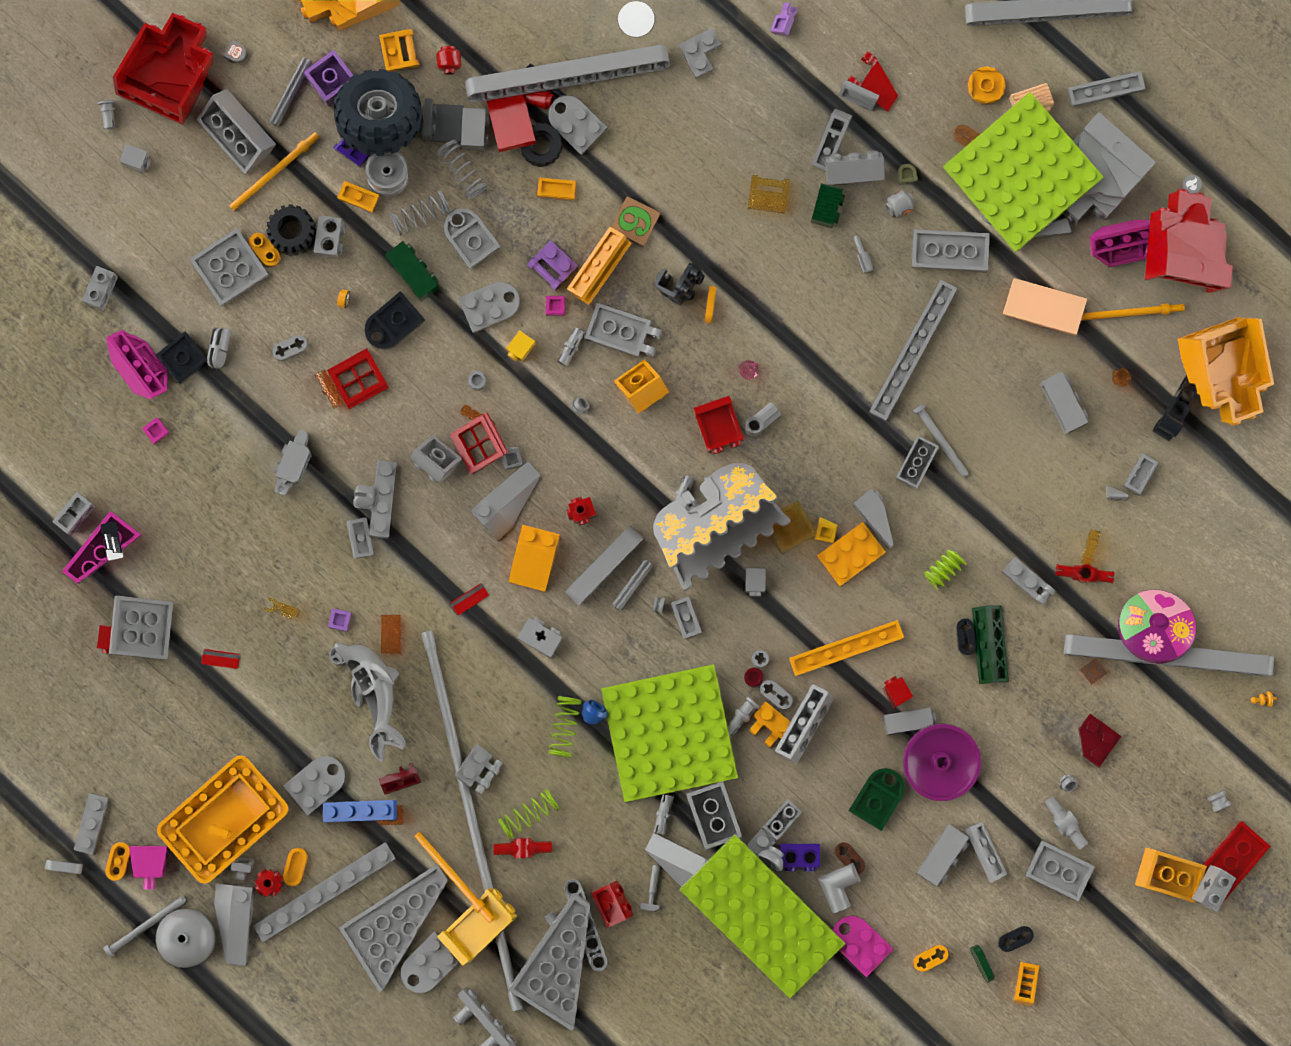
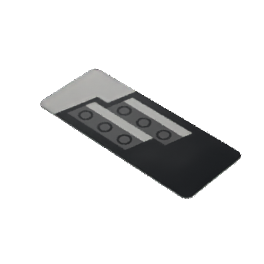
(111, 541)

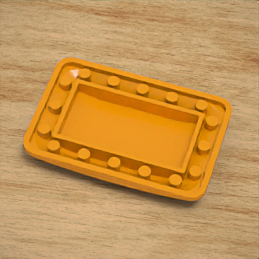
(233, 799)

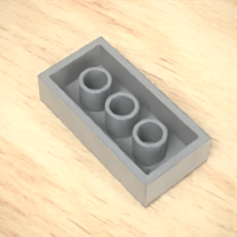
(917, 462)

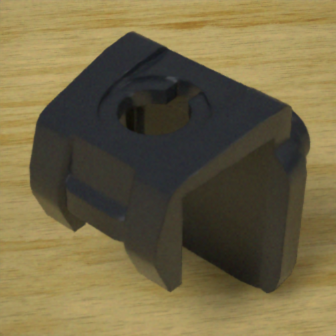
(684, 288)

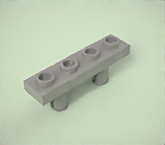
(482, 1013)

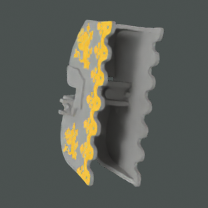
(733, 516)

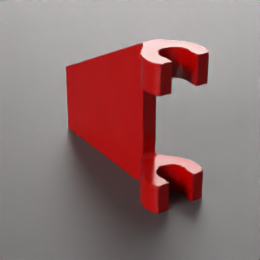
(877, 82)

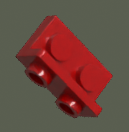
(612, 904)

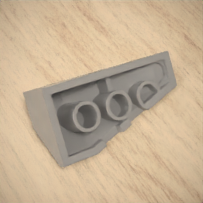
(674, 859)

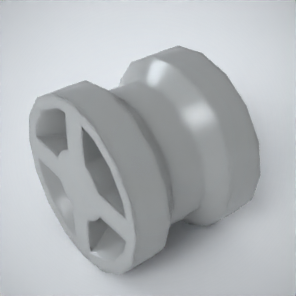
(336, 658)
(1219, 800)

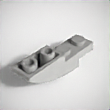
(774, 827)

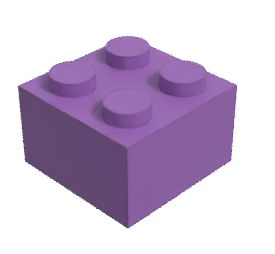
(328, 76)

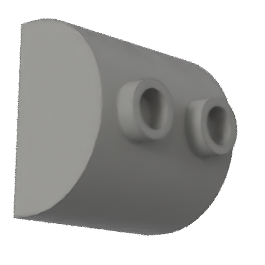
(435, 459)

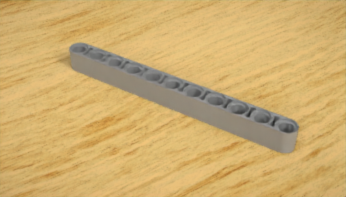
(567, 73)
(1194, 658)

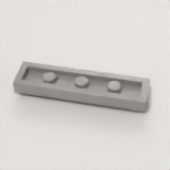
(1106, 89)

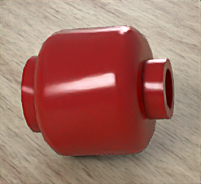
(448, 59)

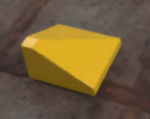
(826, 530)

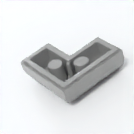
(834, 884)

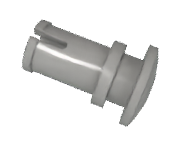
(107, 113)

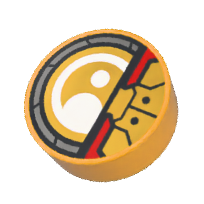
(343, 298)

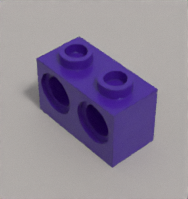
(800, 851)

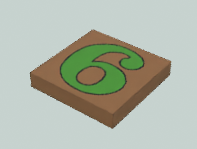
(635, 221)

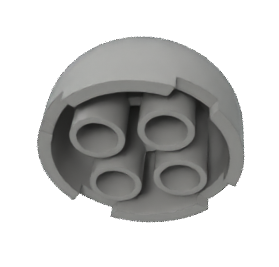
(198, 933)

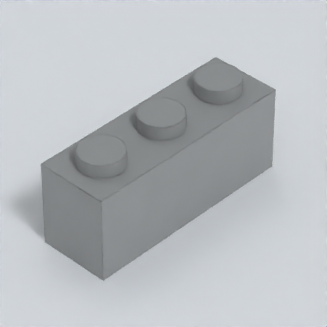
(854, 167)
(1064, 402)
(943, 855)

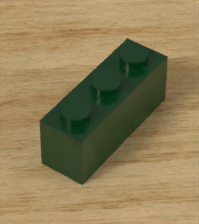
(412, 270)

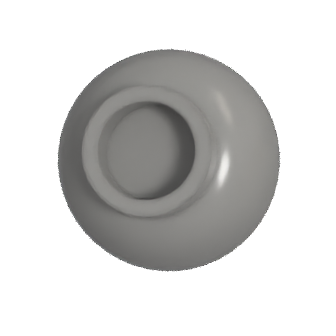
(772, 858)

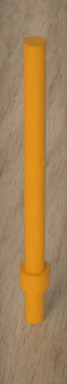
(303, 147)
(1164, 309)
(478, 905)

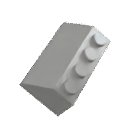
(235, 131)

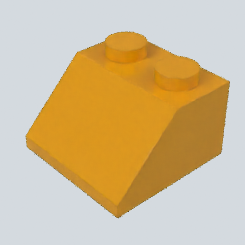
(641, 386)

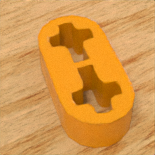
(927, 954)

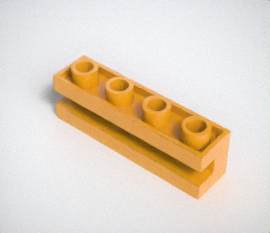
(599, 266)

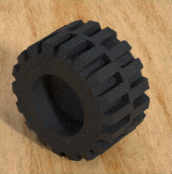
(283, 216)

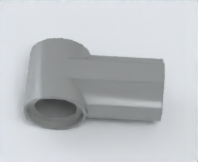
(762, 419)

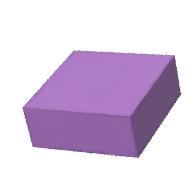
(339, 620)

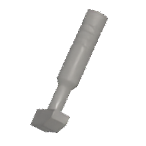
(652, 890)

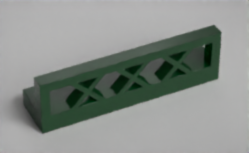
(987, 644)

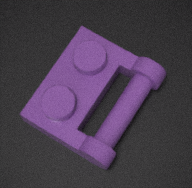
(557, 261)

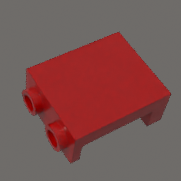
(718, 425)

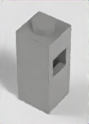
(908, 721)

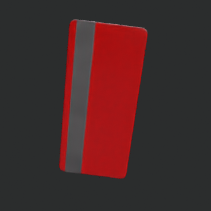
(469, 599)
(220, 658)

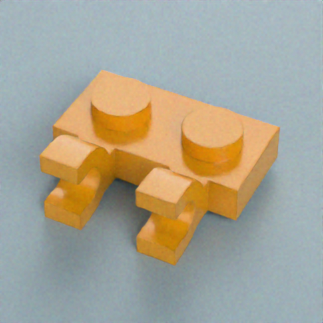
(772, 720)

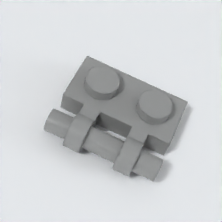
(473, 765)

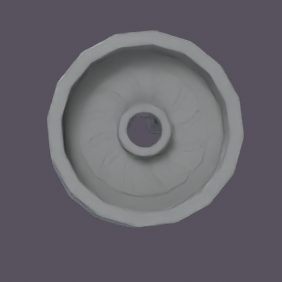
(391, 183)

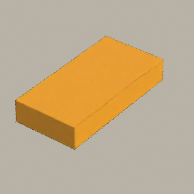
(556, 189)

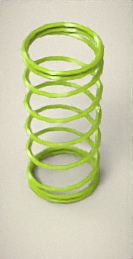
(566, 700)
(552, 802)

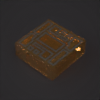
(1093, 671)

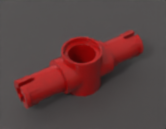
(1094, 574)
(522, 848)

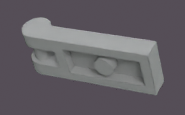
(1028, 581)

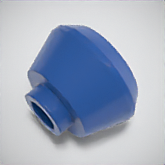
(593, 712)

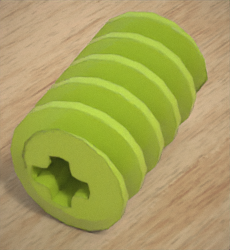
(944, 568)

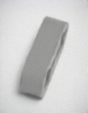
(292, 352)
(779, 691)
(63, 866)

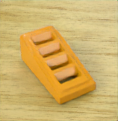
(1022, 1000)

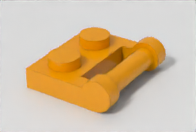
(392, 50)

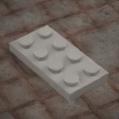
(950, 250)

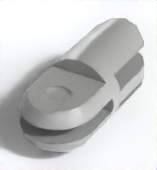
(218, 347)

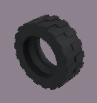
(555, 146)

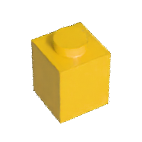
(520, 347)

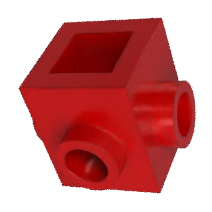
(586, 505)
(276, 883)

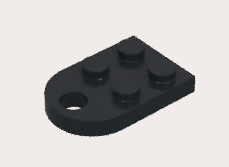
(394, 321)

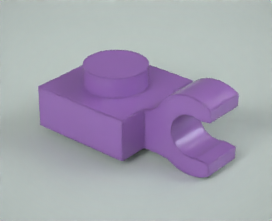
(784, 21)

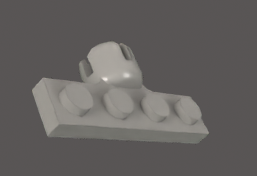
(378, 499)

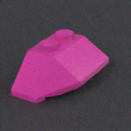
(1121, 242)
(137, 364)

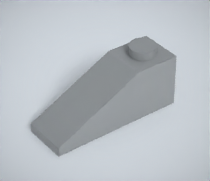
(832, 137)
(874, 513)

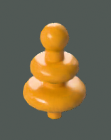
(1267, 698)

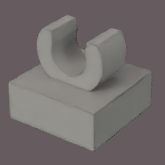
(242, 866)

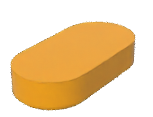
(710, 304)
(295, 867)

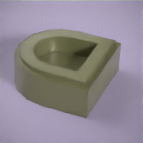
(907, 174)

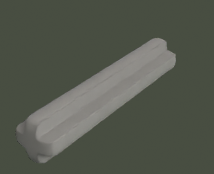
(632, 585)

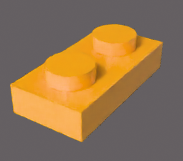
(358, 196)

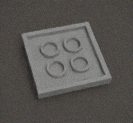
(229, 267)
(140, 627)

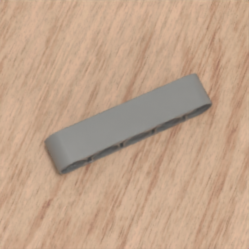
(604, 565)
(591, 933)

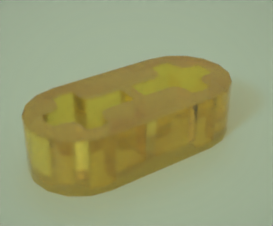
(1090, 547)

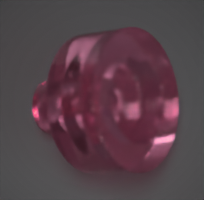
(748, 369)

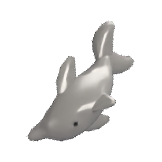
(375, 682)

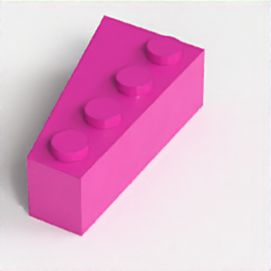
(93, 552)

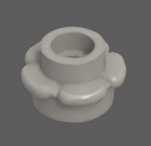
(580, 405)
(1068, 783)

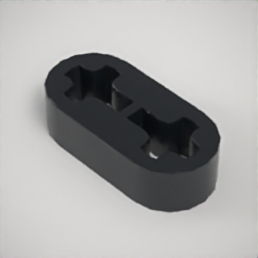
(970, 637)
(1018, 942)

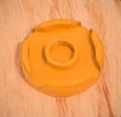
(986, 85)

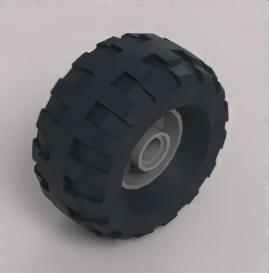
(377, 112)

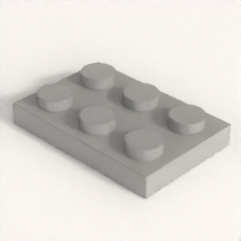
(1059, 870)

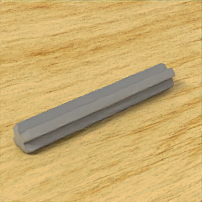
(290, 92)

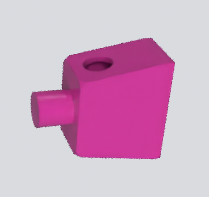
(149, 863)

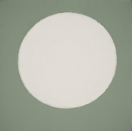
(636, 19)

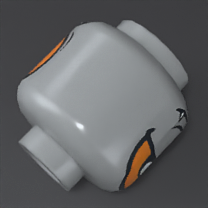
(900, 203)

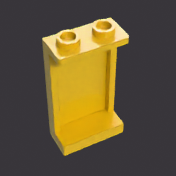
(473, 932)

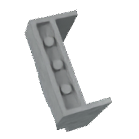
(1117, 160)

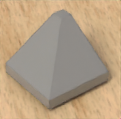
(513, 458)
(1114, 494)

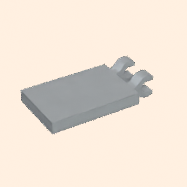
(621, 331)

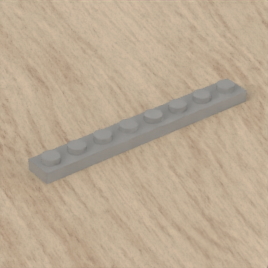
(913, 350)
(324, 892)

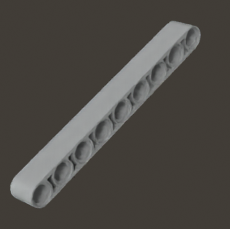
(1042, 10)

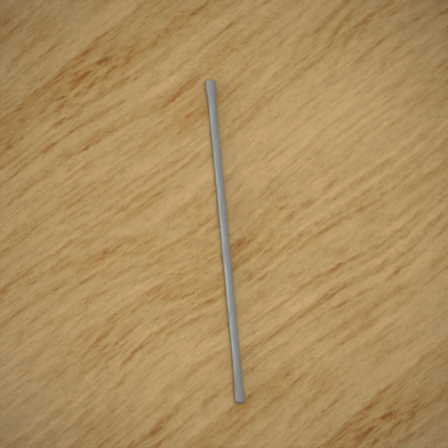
(430, 647)

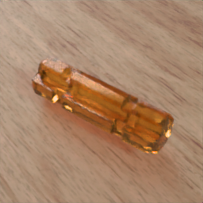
(472, 414)

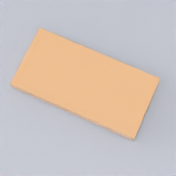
(1044, 306)

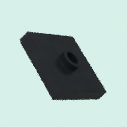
(182, 358)

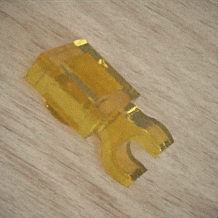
(287, 611)

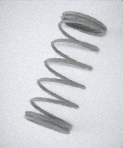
(446, 152)
(443, 202)

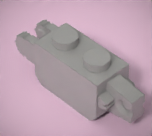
(293, 464)

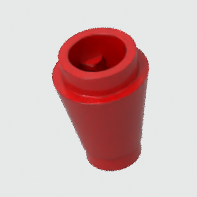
(540, 99)

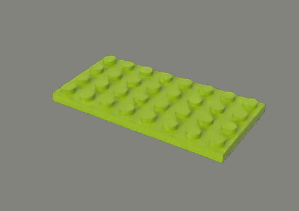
(762, 916)

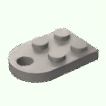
(576, 124)
(470, 238)
(487, 306)
(315, 784)
(430, 963)

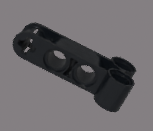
(1171, 423)

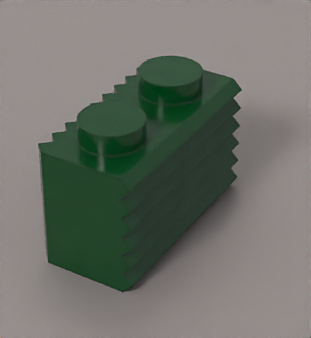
(826, 206)

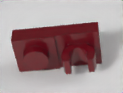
(398, 781)

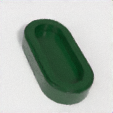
(982, 963)

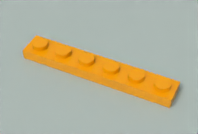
(846, 648)

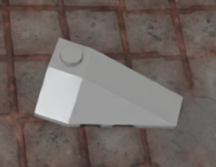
(503, 505)
(234, 918)

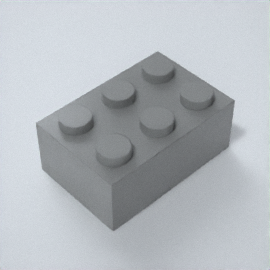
(713, 815)

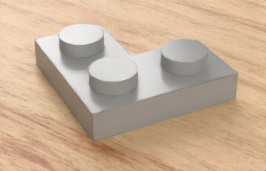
(695, 50)

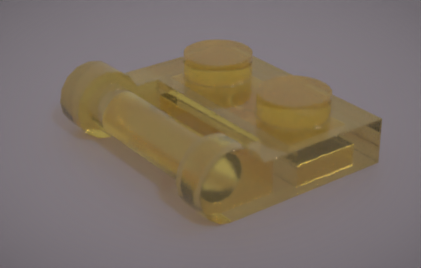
(768, 200)

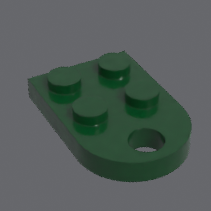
(877, 799)

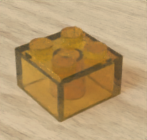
(794, 533)

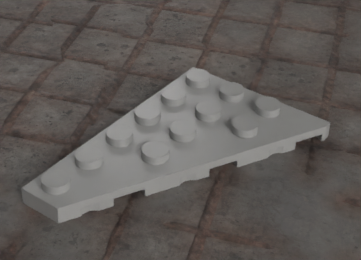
(388, 927)
(554, 969)

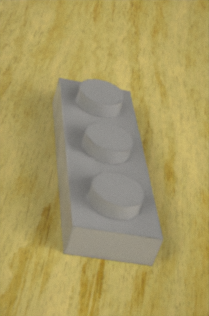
(91, 824)
(986, 852)

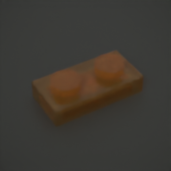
(390, 634)

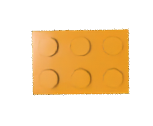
(851, 554)

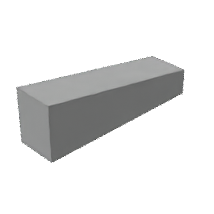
(1056, 228)

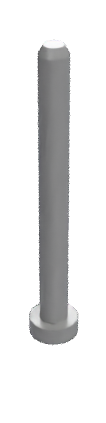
(940, 439)

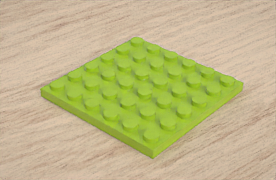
(1023, 172)
(669, 733)

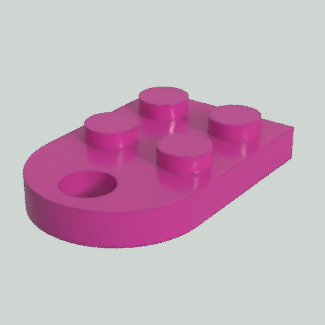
(862, 944)

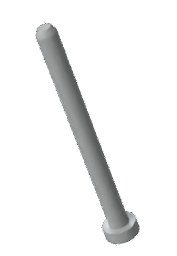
(143, 927)

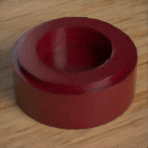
(753, 677)

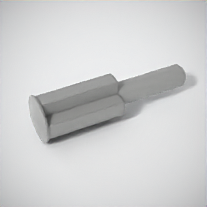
(863, 257)

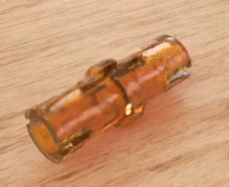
(329, 389)

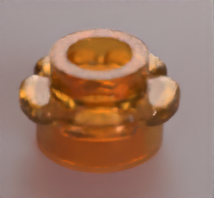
(1123, 372)

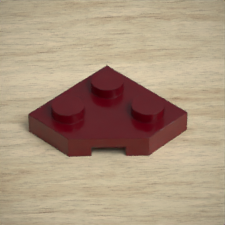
(1096, 740)

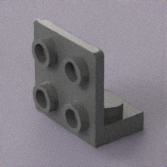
(442, 122)

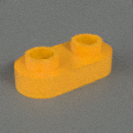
(264, 249)
(117, 860)

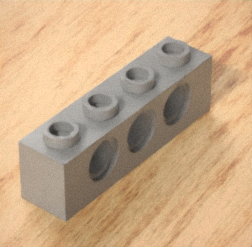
(804, 724)

